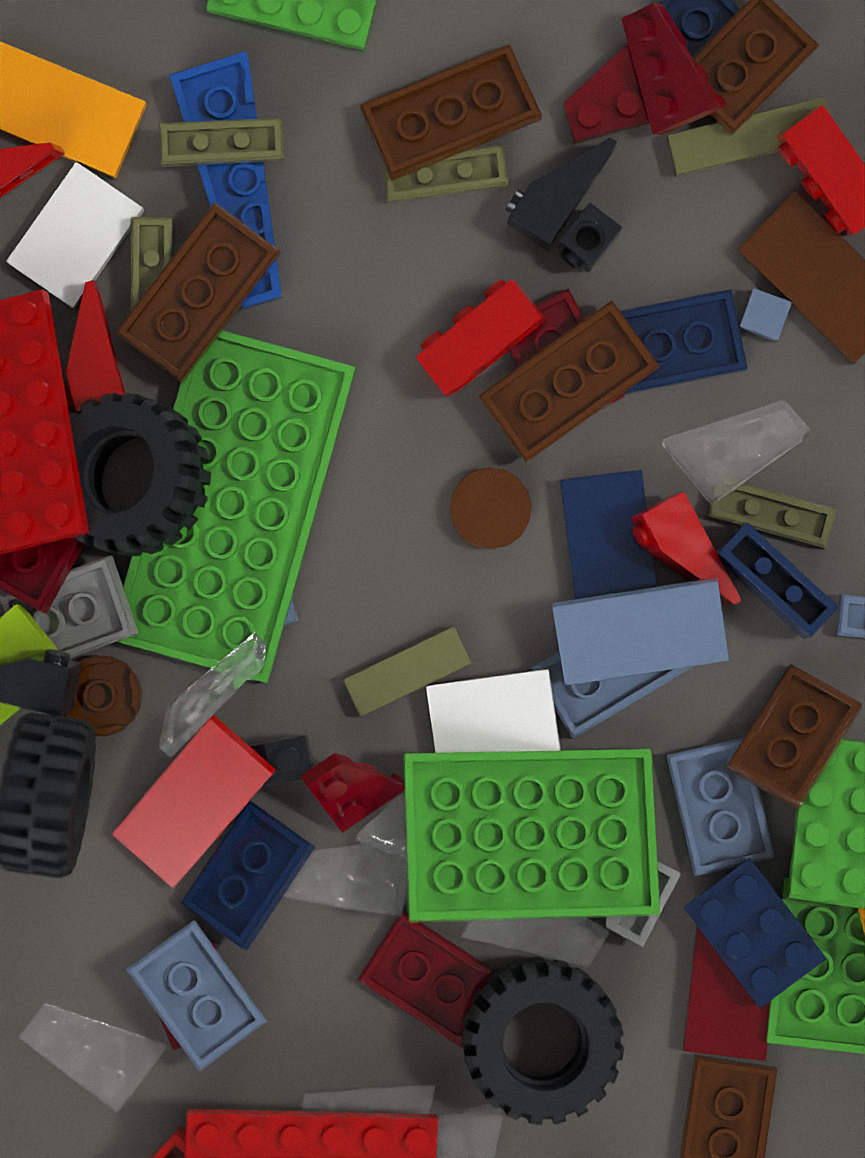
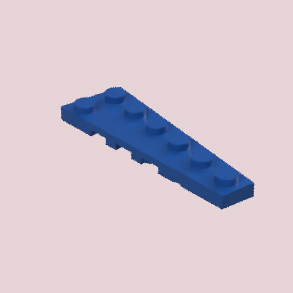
(226, 93)

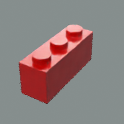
(829, 166)
(479, 336)

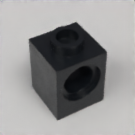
(594, 221)

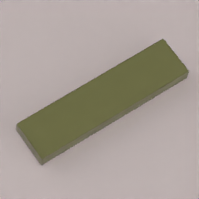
(715, 146)

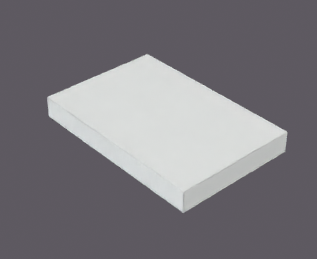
(74, 235)
(494, 714)

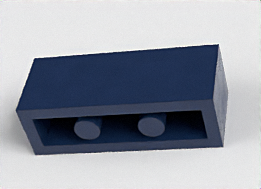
(776, 581)

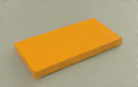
(65, 108)

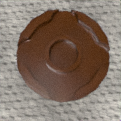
(490, 508)
(107, 694)

